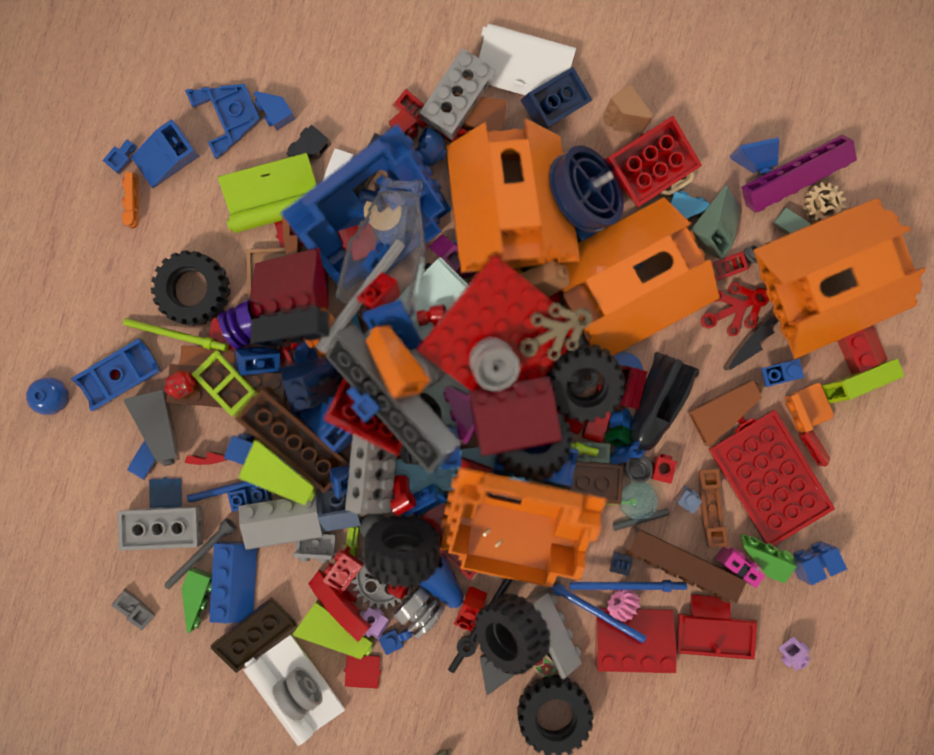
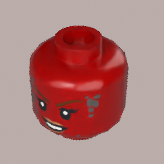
(179, 384)

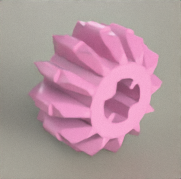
(623, 604)

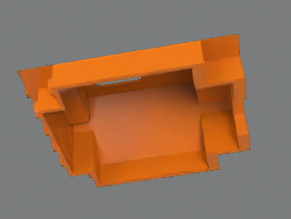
(513, 219)
(857, 238)
(611, 290)
(540, 535)

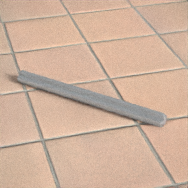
(353, 305)

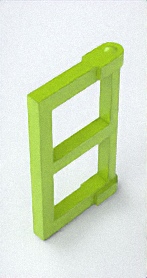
(214, 392)

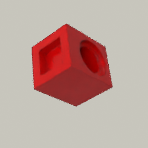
(666, 477)

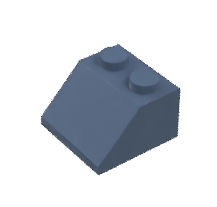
(333, 513)

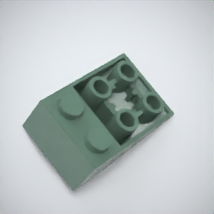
(718, 224)

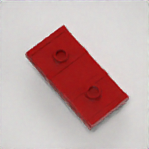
(716, 637)

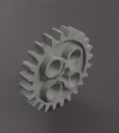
(377, 595)

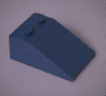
(556, 99)
(303, 375)

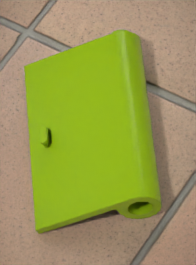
(260, 199)

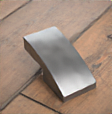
(133, 608)

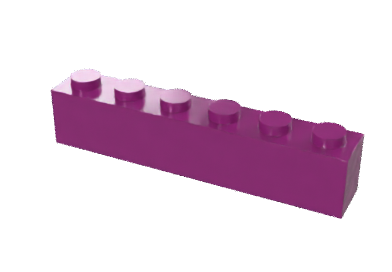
(799, 173)

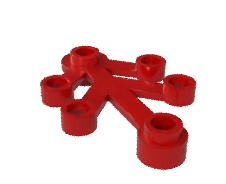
(738, 307)

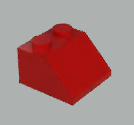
(862, 350)

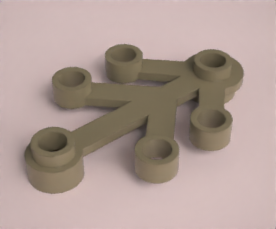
(558, 330)

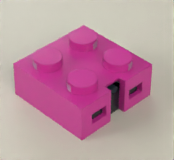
(745, 569)

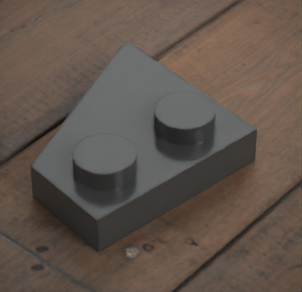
(492, 676)

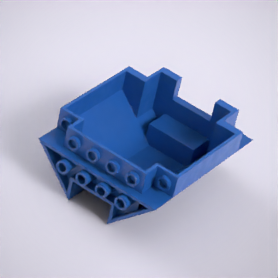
(336, 207)

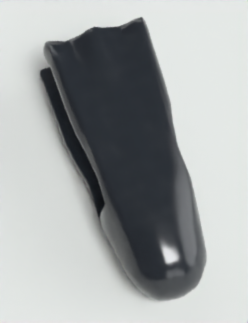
(662, 399)

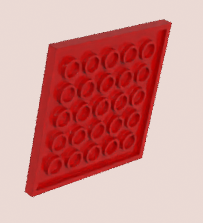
(492, 306)

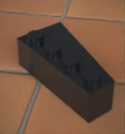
(290, 328)

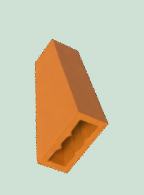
(396, 363)

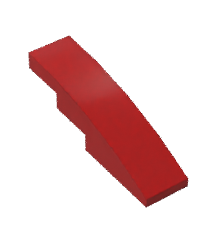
(339, 607)

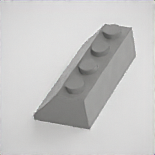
(279, 522)
(561, 648)

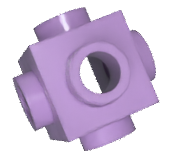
(380, 622)
(795, 654)

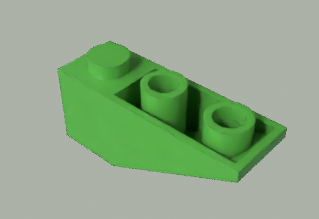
(773, 561)
(194, 594)

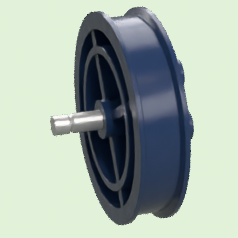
(586, 189)

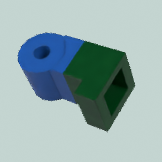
(619, 428)

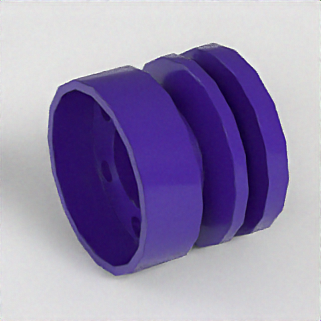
(237, 325)

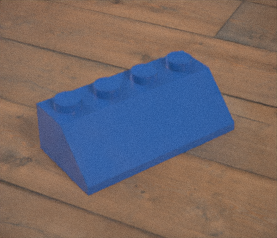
(232, 582)

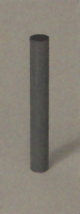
(630, 522)

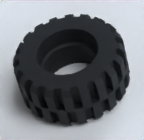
(167, 279)
(594, 405)
(539, 465)
(401, 567)
(512, 634)
(558, 740)

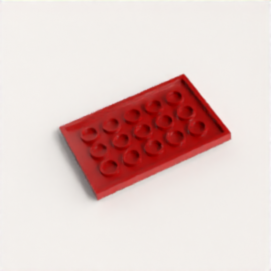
(771, 478)

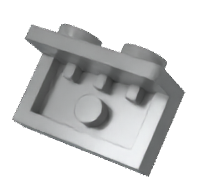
(319, 548)

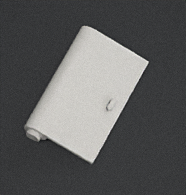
(522, 58)
(277, 664)

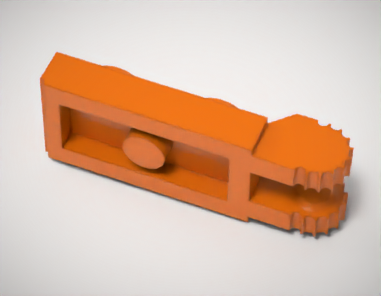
(131, 200)

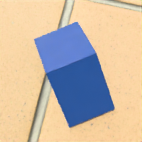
(339, 480)

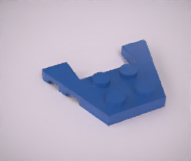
(234, 110)

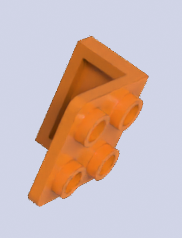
(808, 407)

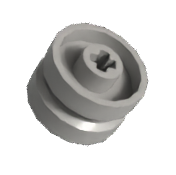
(494, 364)
(297, 694)

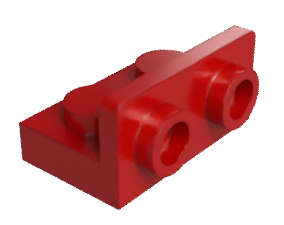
(342, 571)

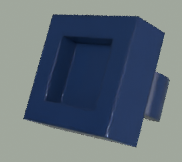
(621, 563)

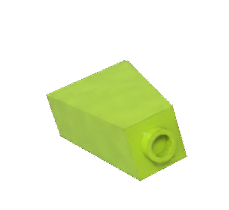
(861, 383)
(274, 474)
(324, 630)

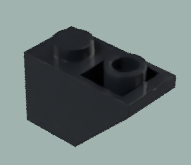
(310, 142)

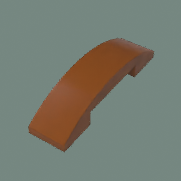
(711, 508)

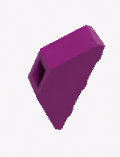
(447, 250)
(460, 412)

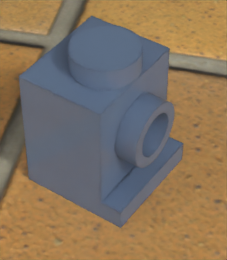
(688, 499)

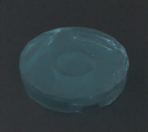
(638, 501)

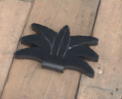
(324, 389)

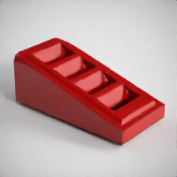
(412, 99)
(743, 262)

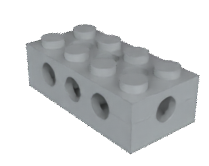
(453, 82)
(370, 478)
(132, 538)

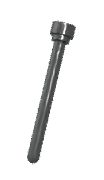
(226, 527)

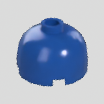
(431, 147)
(47, 396)

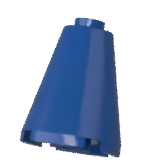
(444, 585)

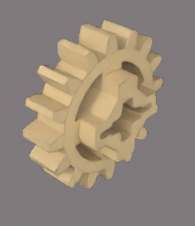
(819, 204)

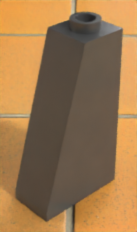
(155, 424)

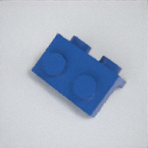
(427, 499)

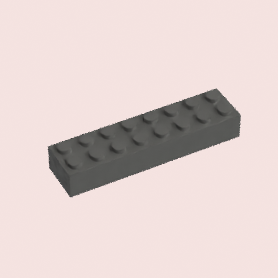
(405, 416)

